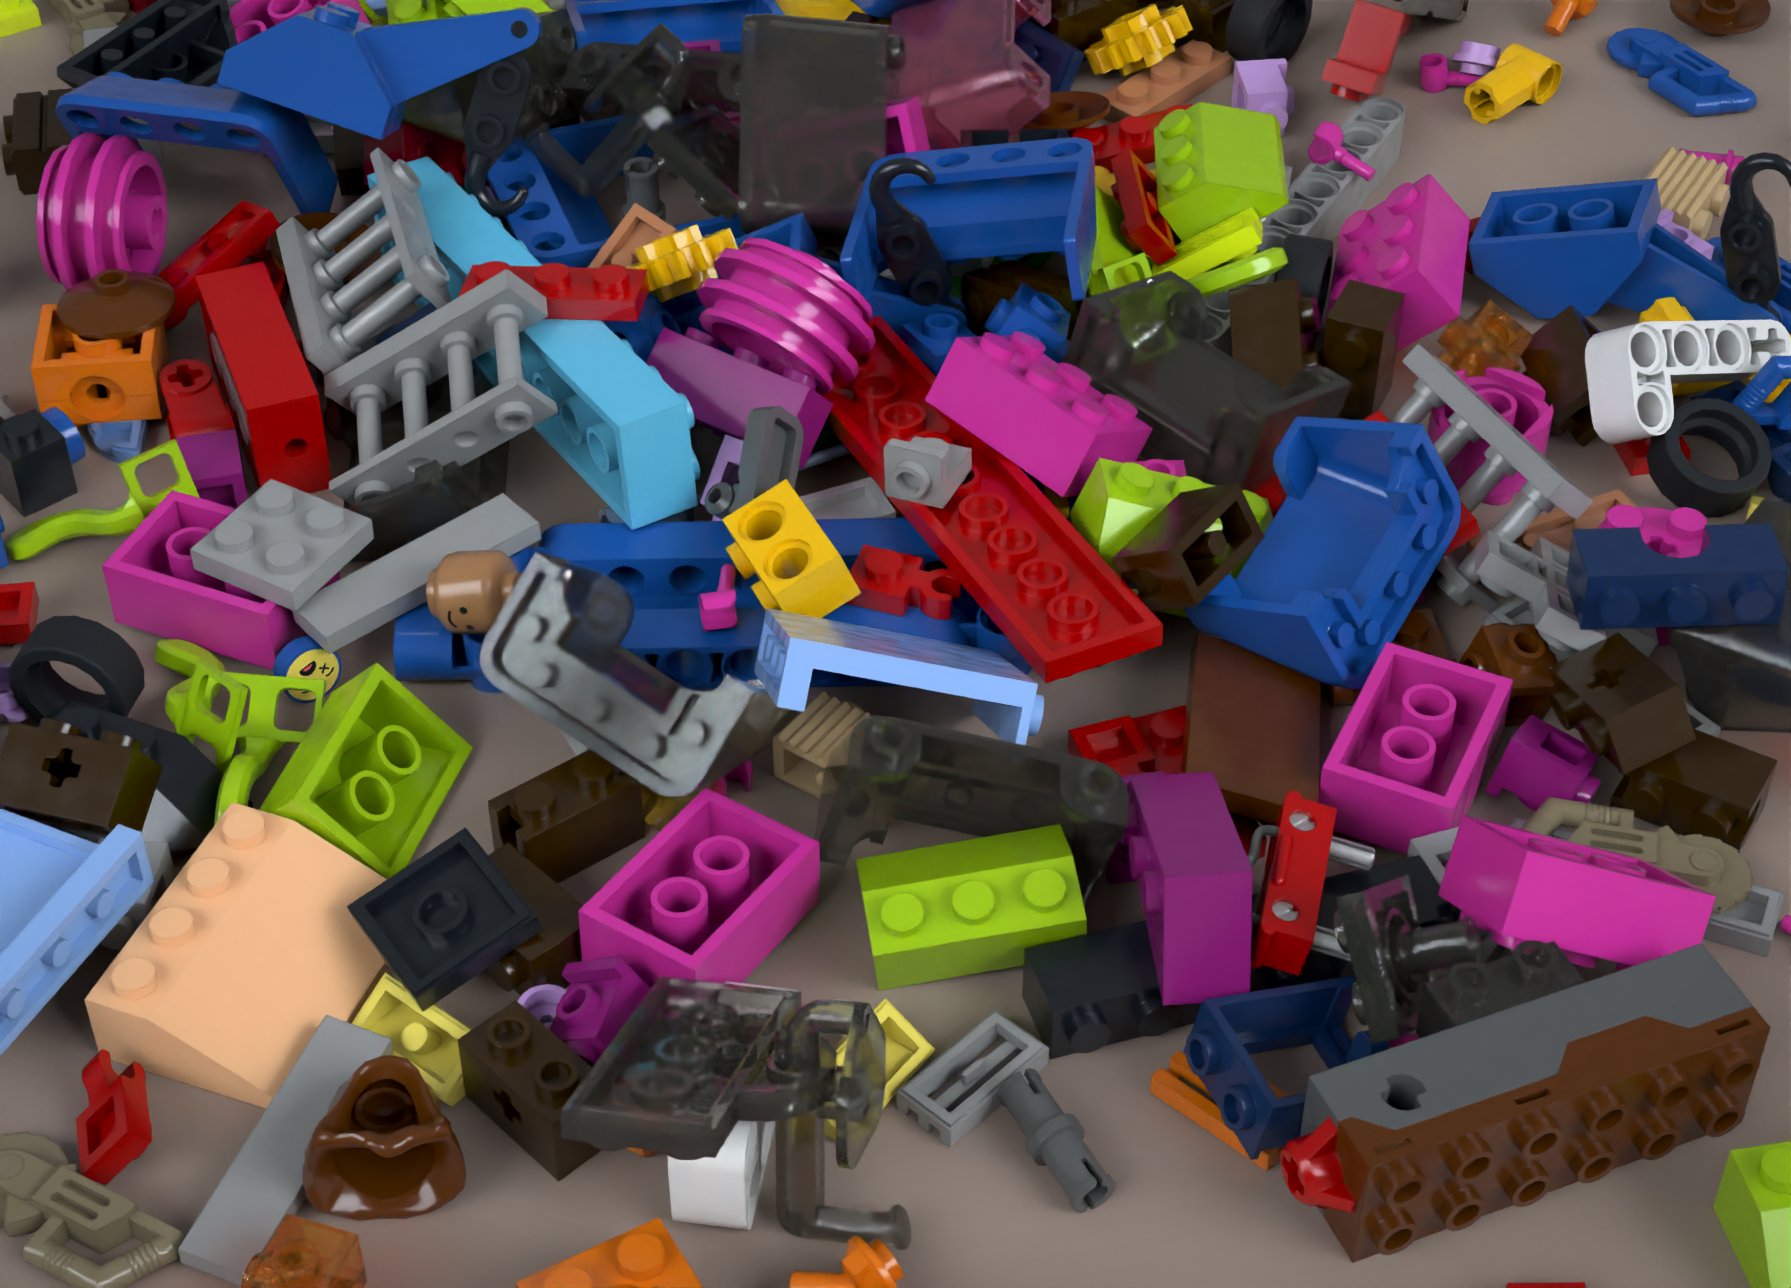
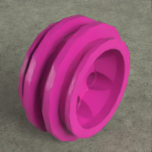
(101, 209)
(787, 311)

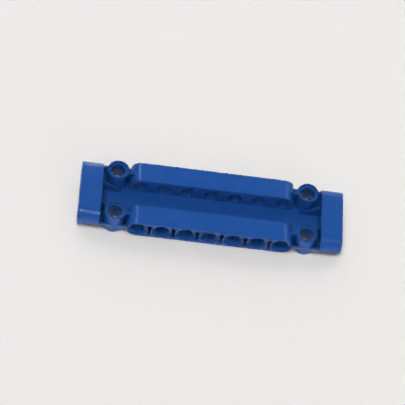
(665, 573)

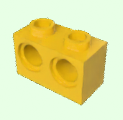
(788, 554)

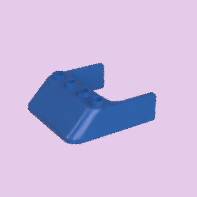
(687, 19)
(281, 132)
(990, 204)
(555, 219)

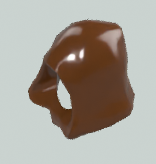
(383, 1147)

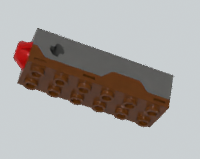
(1525, 1102)

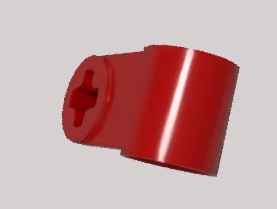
(193, 399)

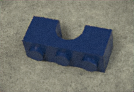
(1627, 585)

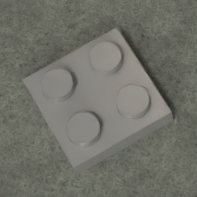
(282, 544)

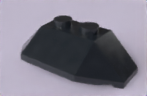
(162, 41)
(187, 786)

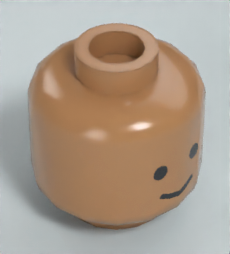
(471, 589)

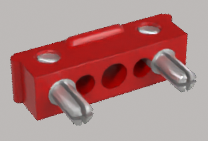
(1294, 883)

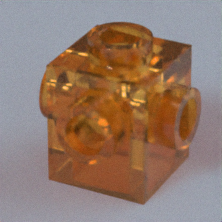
(1483, 341)
(307, 1257)

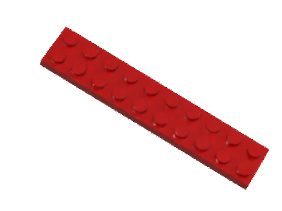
(997, 529)

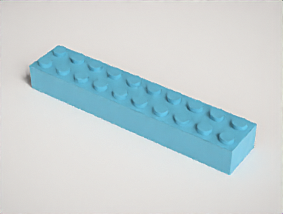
(614, 411)

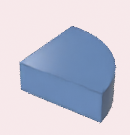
(119, 439)

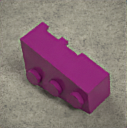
(729, 387)
(1191, 885)

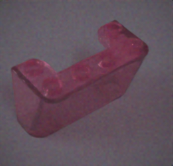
(969, 67)

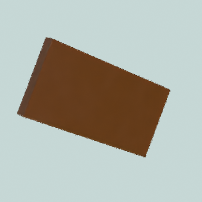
(1251, 728)

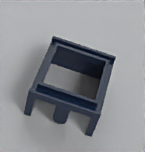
(1262, 1022)

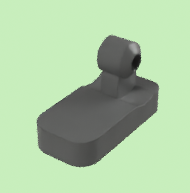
(767, 458)

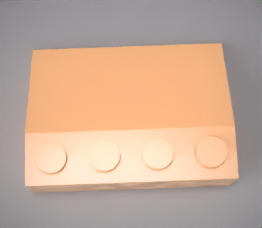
(240, 960)

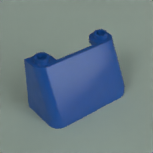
(1343, 553)

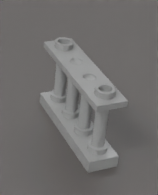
(317, 273)
(420, 355)
(1506, 455)

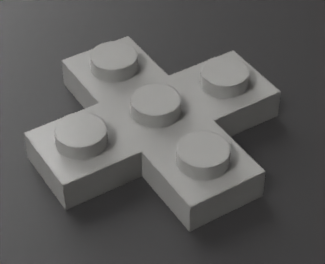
(1541, 580)

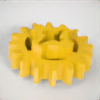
(1138, 40)
(681, 260)

